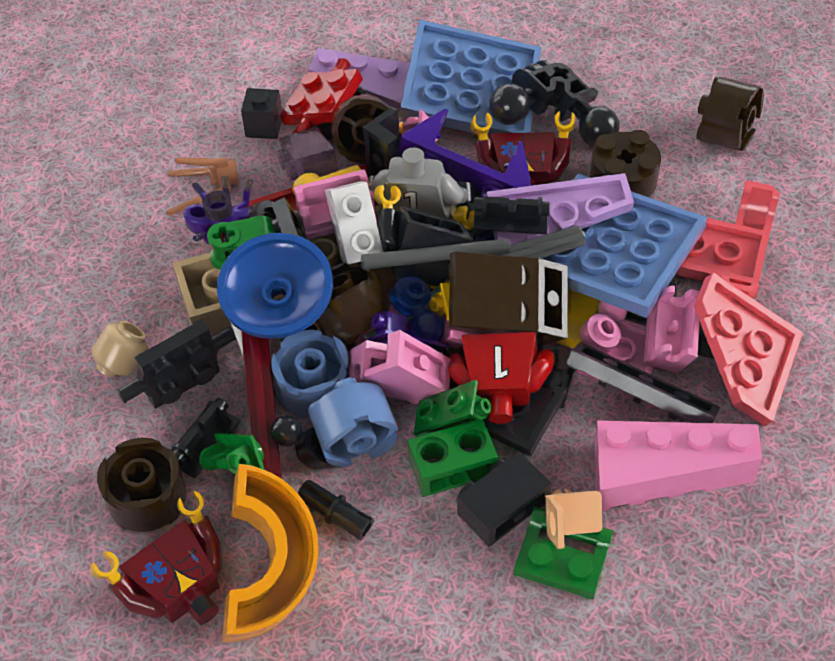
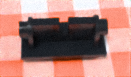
(512, 216)
(201, 435)

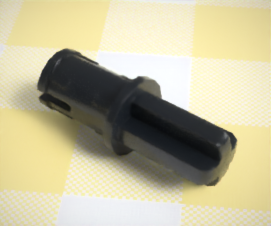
(336, 509)

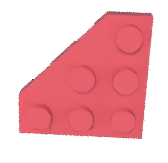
(748, 345)

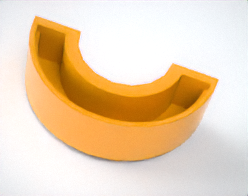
(293, 553)

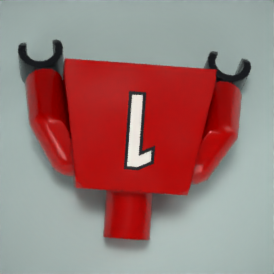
(505, 367)

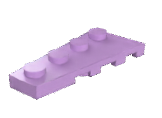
(380, 76)
(573, 202)

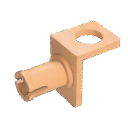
(572, 514)

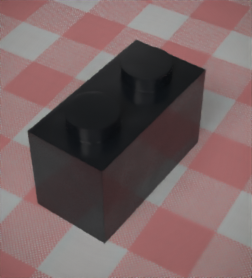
(502, 497)

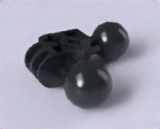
(554, 86)

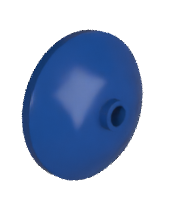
(273, 267)

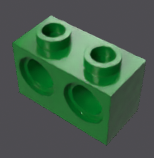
(455, 464)

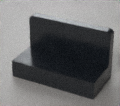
(381, 141)

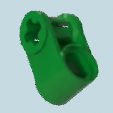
(235, 235)

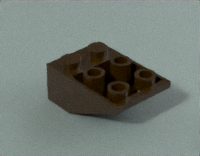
(508, 295)

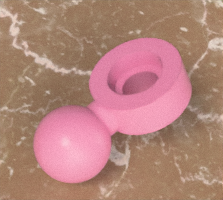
(602, 328)

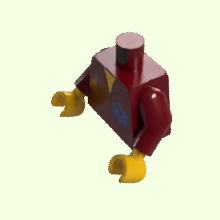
(545, 153)
(172, 572)

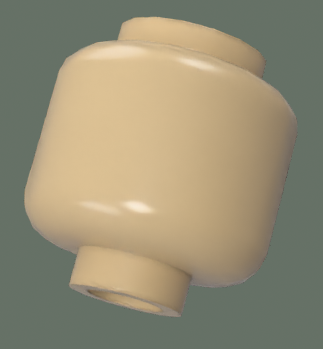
(117, 348)

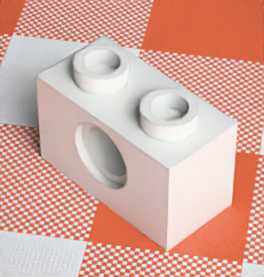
(353, 221)

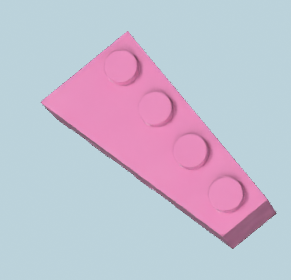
(671, 458)

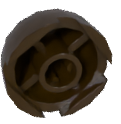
(349, 124)

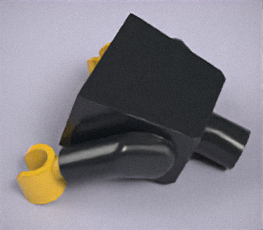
(416, 229)

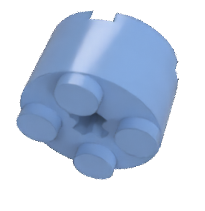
(308, 369)
(353, 422)

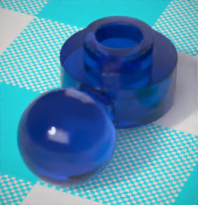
(426, 323)

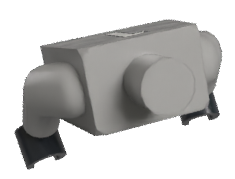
(422, 184)

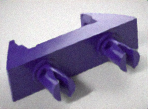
(461, 168)

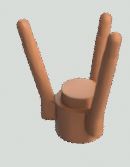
(216, 170)

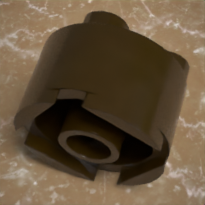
(730, 113)
(628, 154)
(353, 303)
(142, 485)

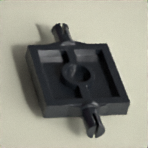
(177, 364)

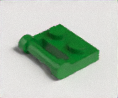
(562, 568)

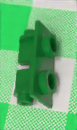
(450, 408)
(232, 451)

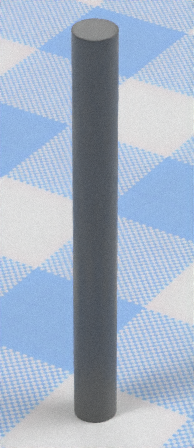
(432, 254)

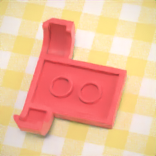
(736, 249)

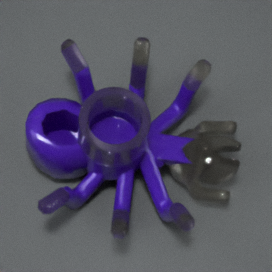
(216, 208)

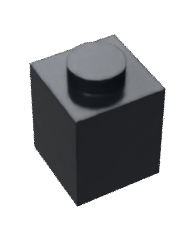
(261, 113)

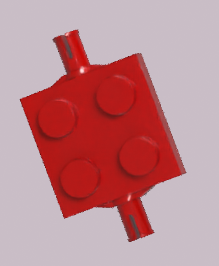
(320, 96)

